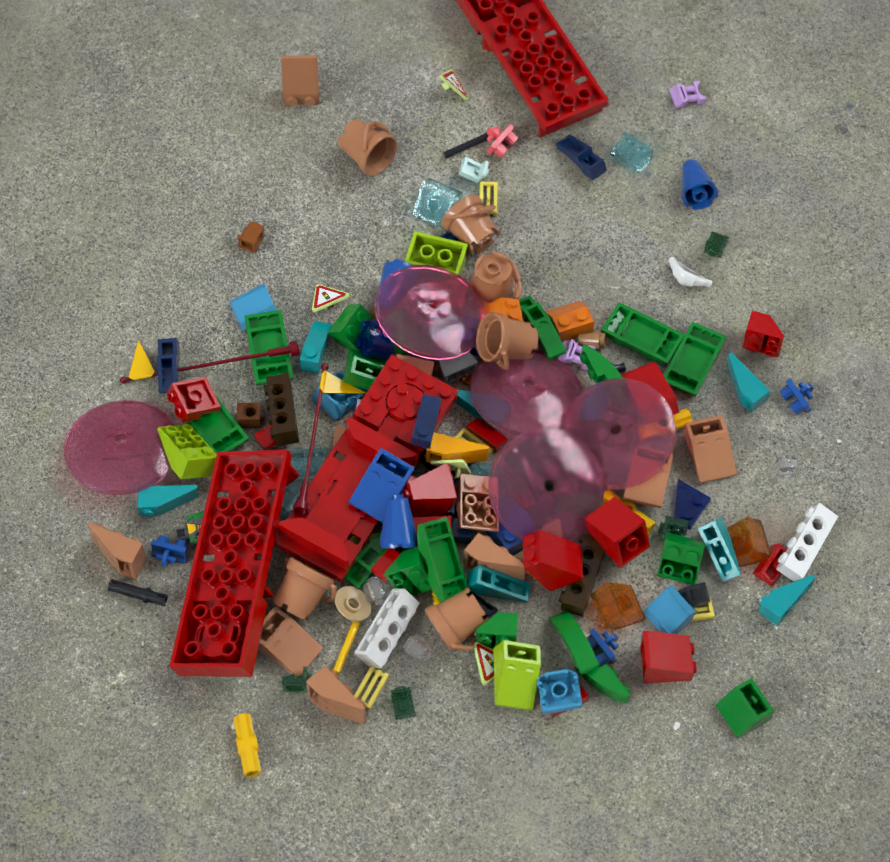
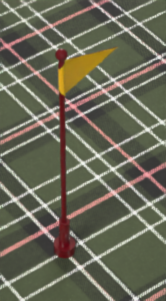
(142, 368)
(328, 384)

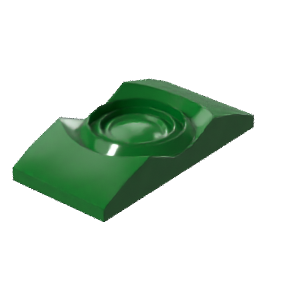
(264, 333)
(642, 334)
(694, 359)
(220, 430)
(441, 558)

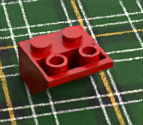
(763, 335)

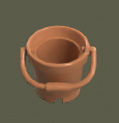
(369, 146)
(471, 223)
(496, 278)
(505, 339)
(303, 588)
(457, 619)

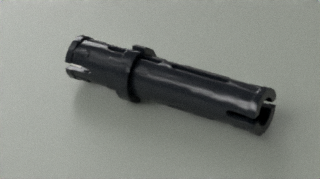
(133, 591)

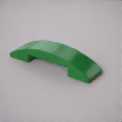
(575, 641)

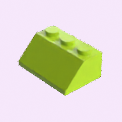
(437, 251)

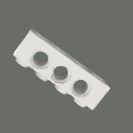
(824, 521)
(387, 628)

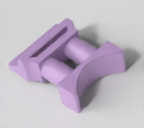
(680, 96)
(572, 347)

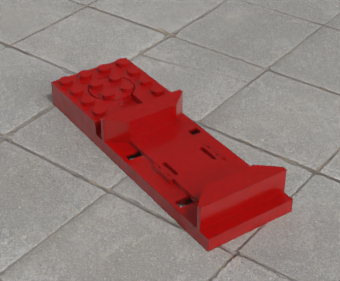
(537, 63)
(380, 421)
(225, 596)

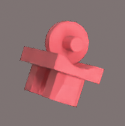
(497, 147)

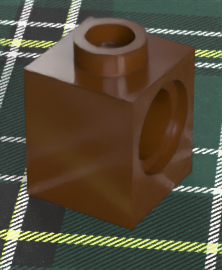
(244, 410)

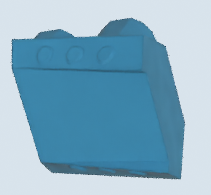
(252, 302)
(337, 403)
(669, 611)
(559, 691)

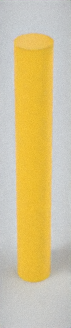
(346, 647)

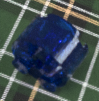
(373, 341)

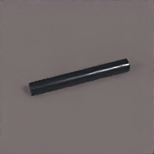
(466, 145)

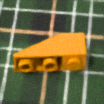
(452, 448)

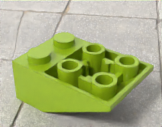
(187, 451)
(516, 674)

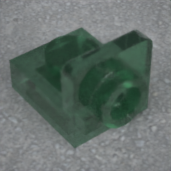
(716, 244)
(673, 525)
(294, 683)
(402, 702)

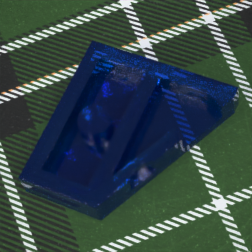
(689, 503)

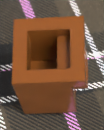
(251, 237)

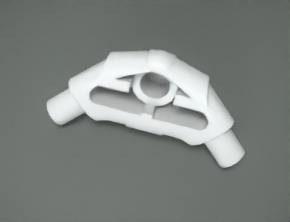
(686, 276)

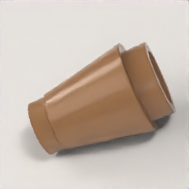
(594, 339)

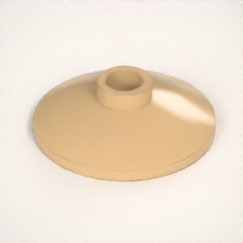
(352, 603)

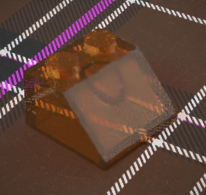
(749, 541)
(617, 605)

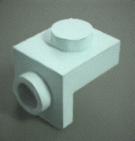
(473, 170)

